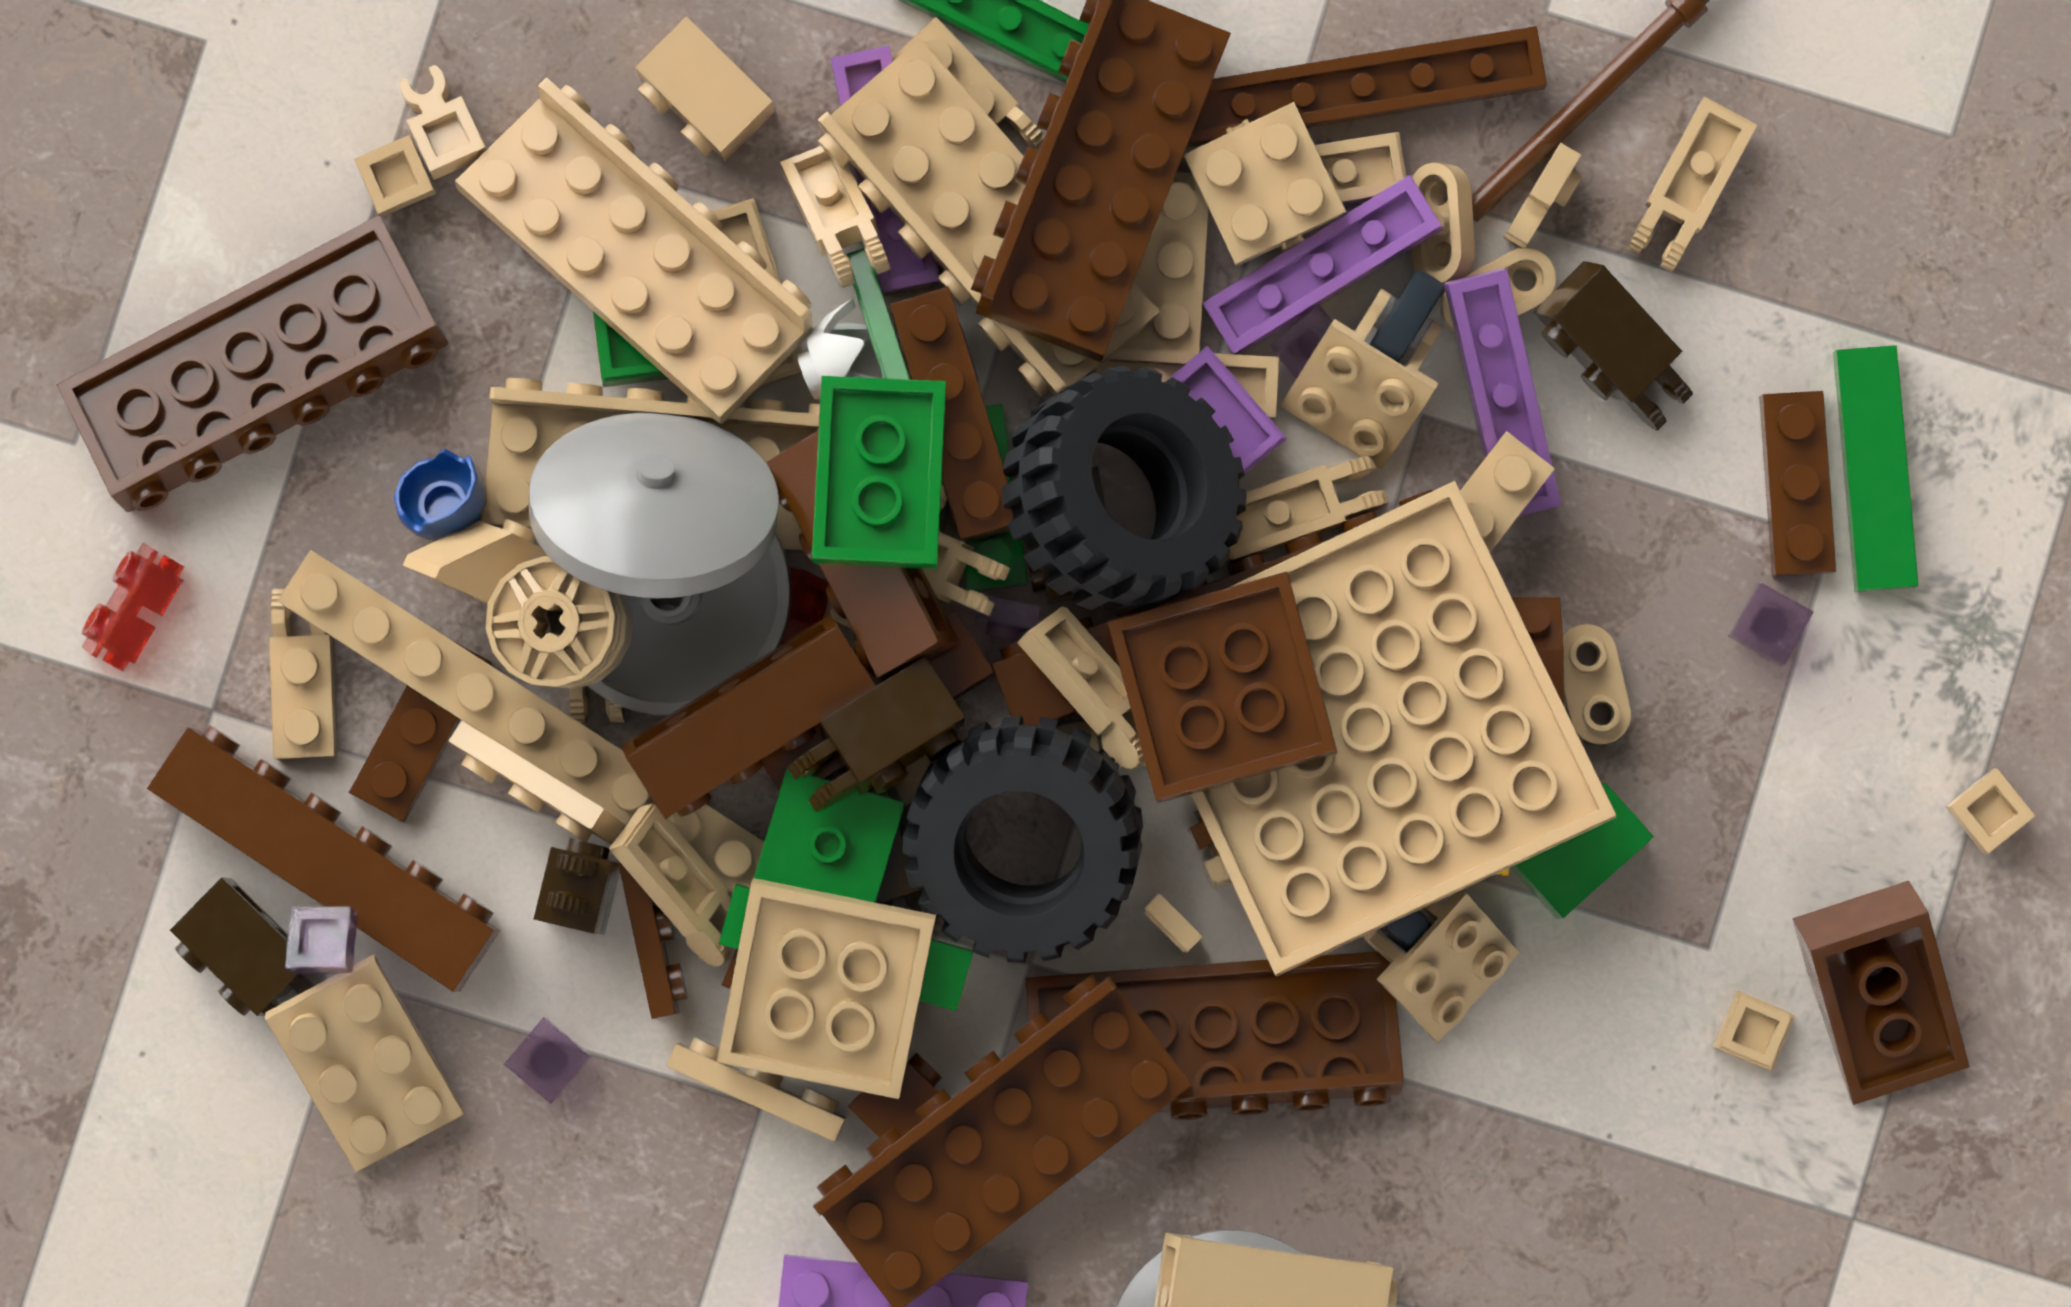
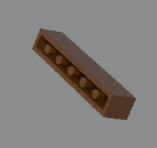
(323, 857)

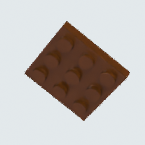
(1222, 687)

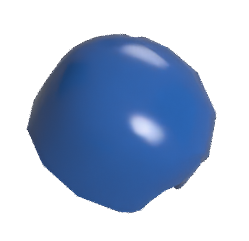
(440, 495)

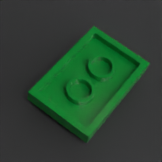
(879, 472)

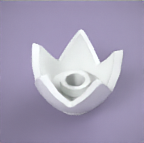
(832, 348)

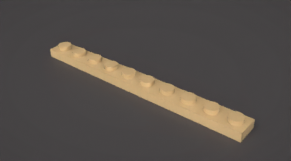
(502, 708)

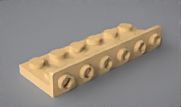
(947, 178)
(638, 251)
(531, 420)

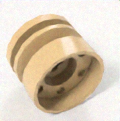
(594, 619)

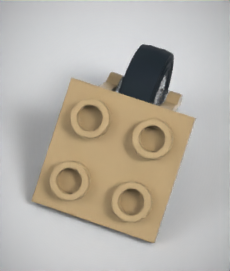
(1360, 388)
(1444, 962)

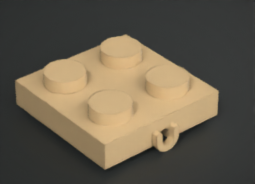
(1265, 184)

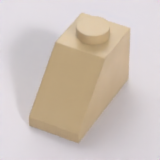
(476, 557)

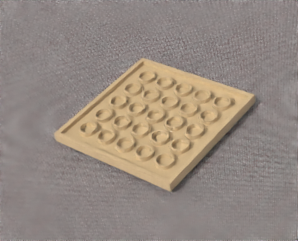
(1441, 735)

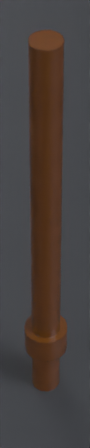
(1678, 14)

